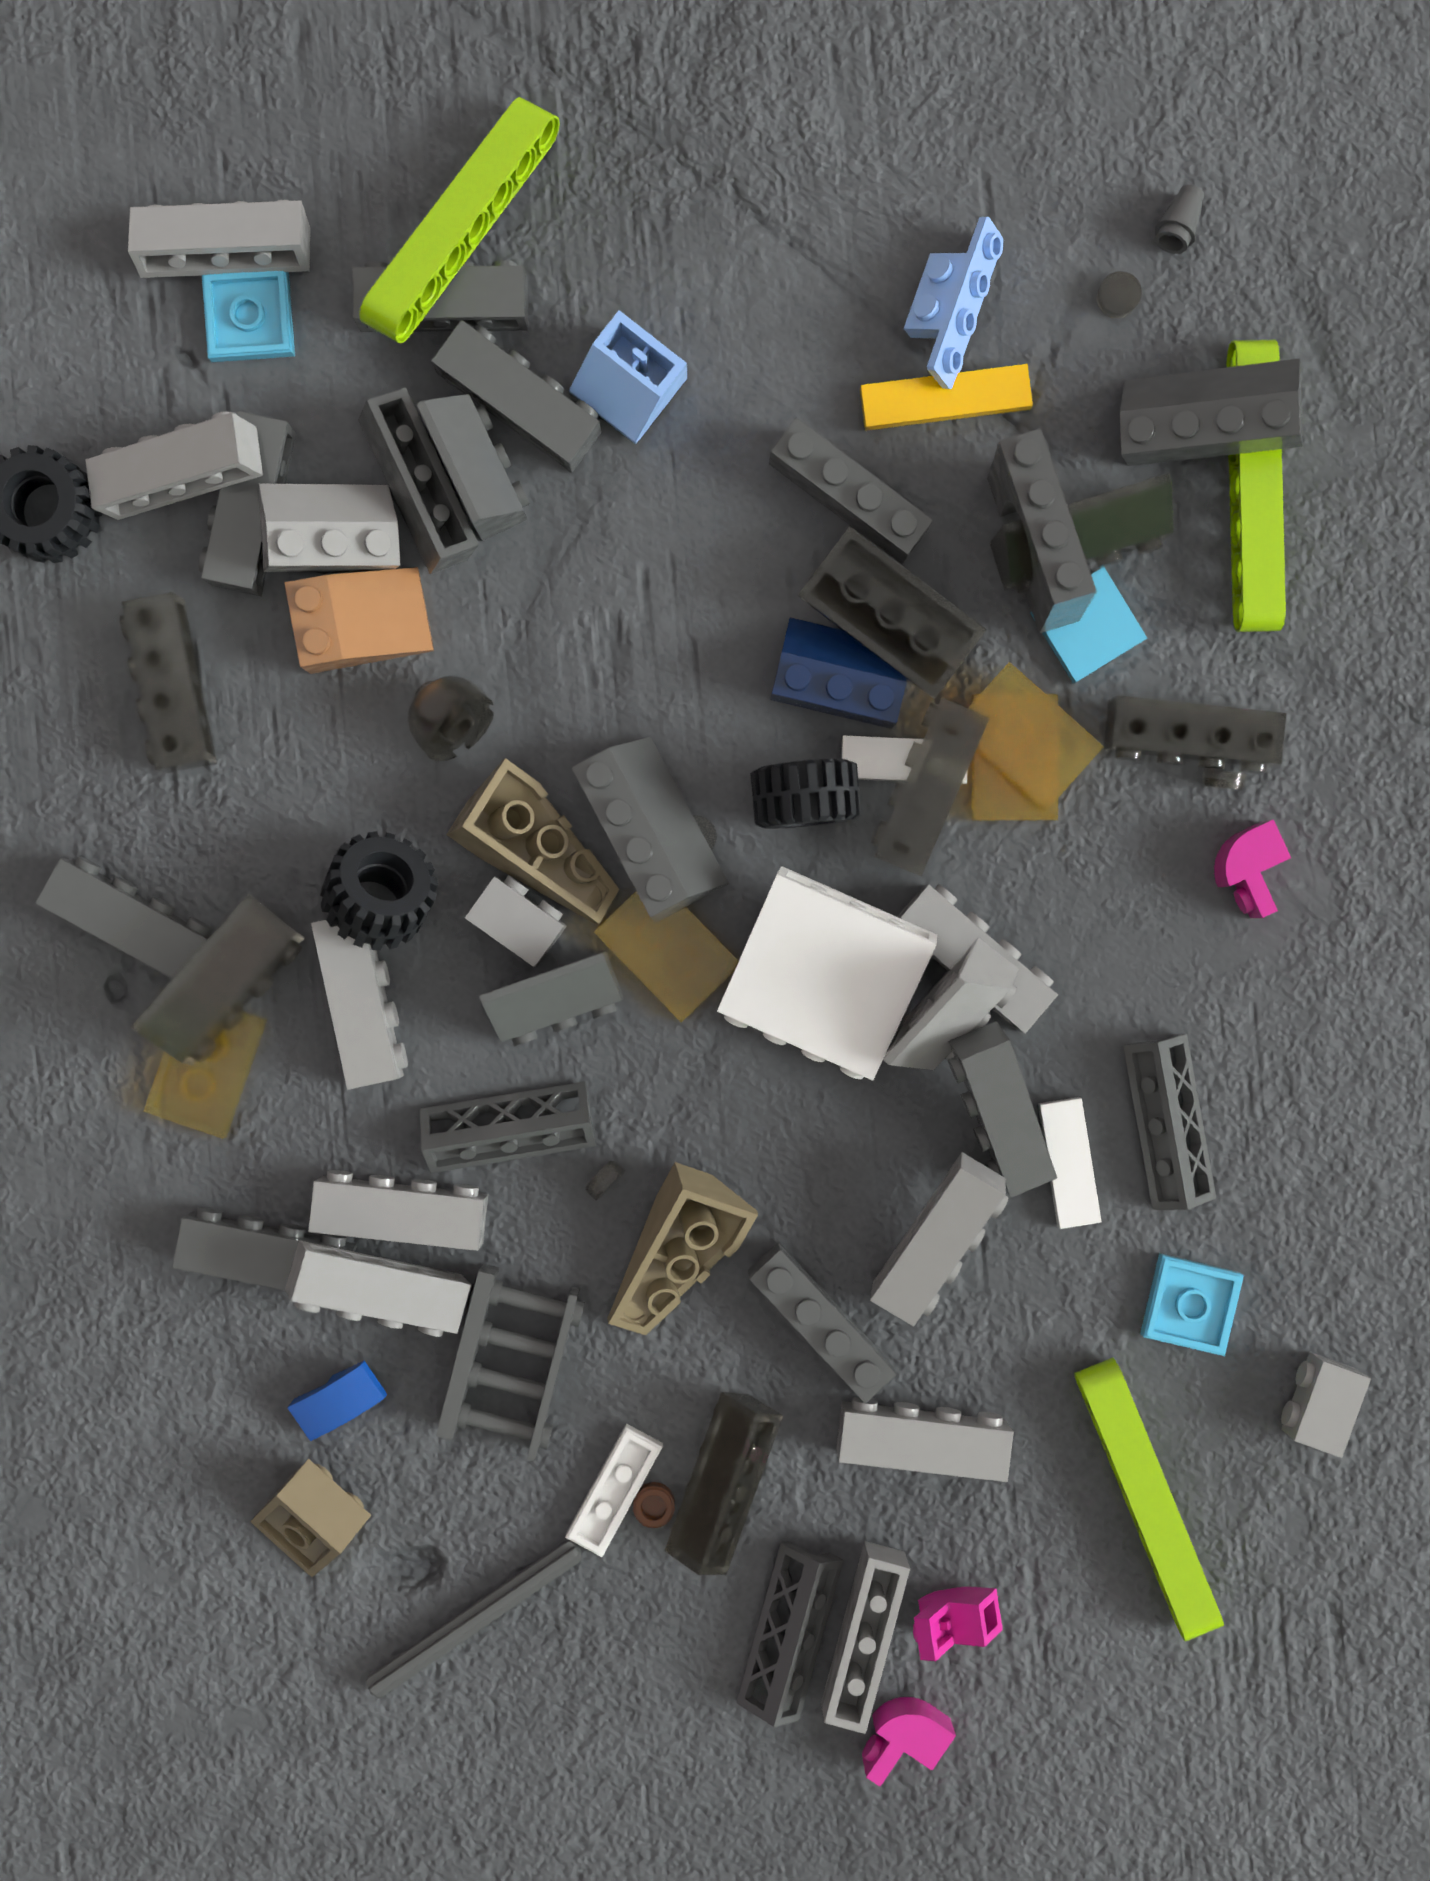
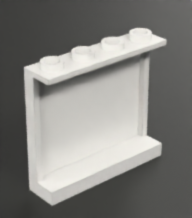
(827, 974)

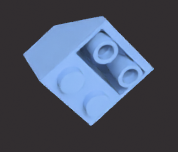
(628, 377)

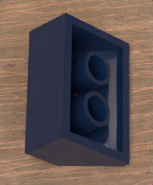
(836, 676)

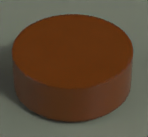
(654, 1505)

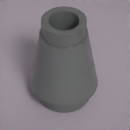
(1180, 221)

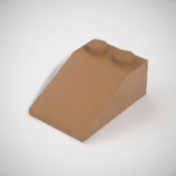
(358, 618)

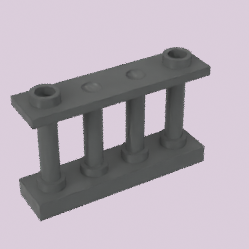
(470, 1372)

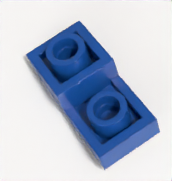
(337, 1401)

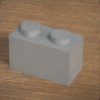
(516, 920)
(1324, 1404)

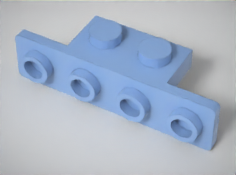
(951, 299)

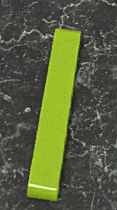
(459, 220)
(1256, 519)
(1149, 1499)

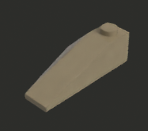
(525, 837)
(684, 1236)

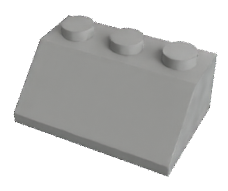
(328, 528)
(953, 1008)

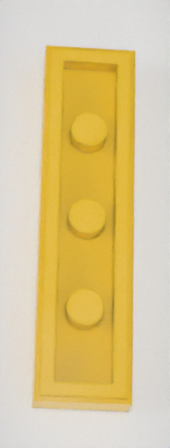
(925, 401)

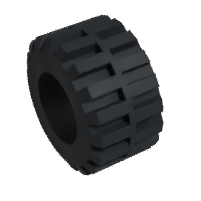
(70, 521)
(805, 793)
(391, 865)

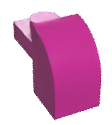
(1243, 860)
(956, 1617)
(906, 1727)

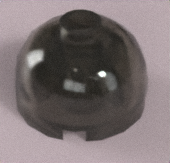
(447, 715)

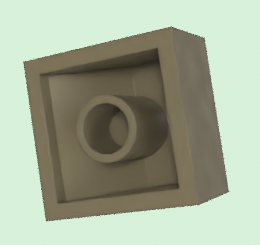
(311, 1518)

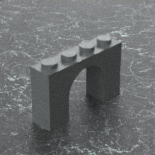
(1027, 483)

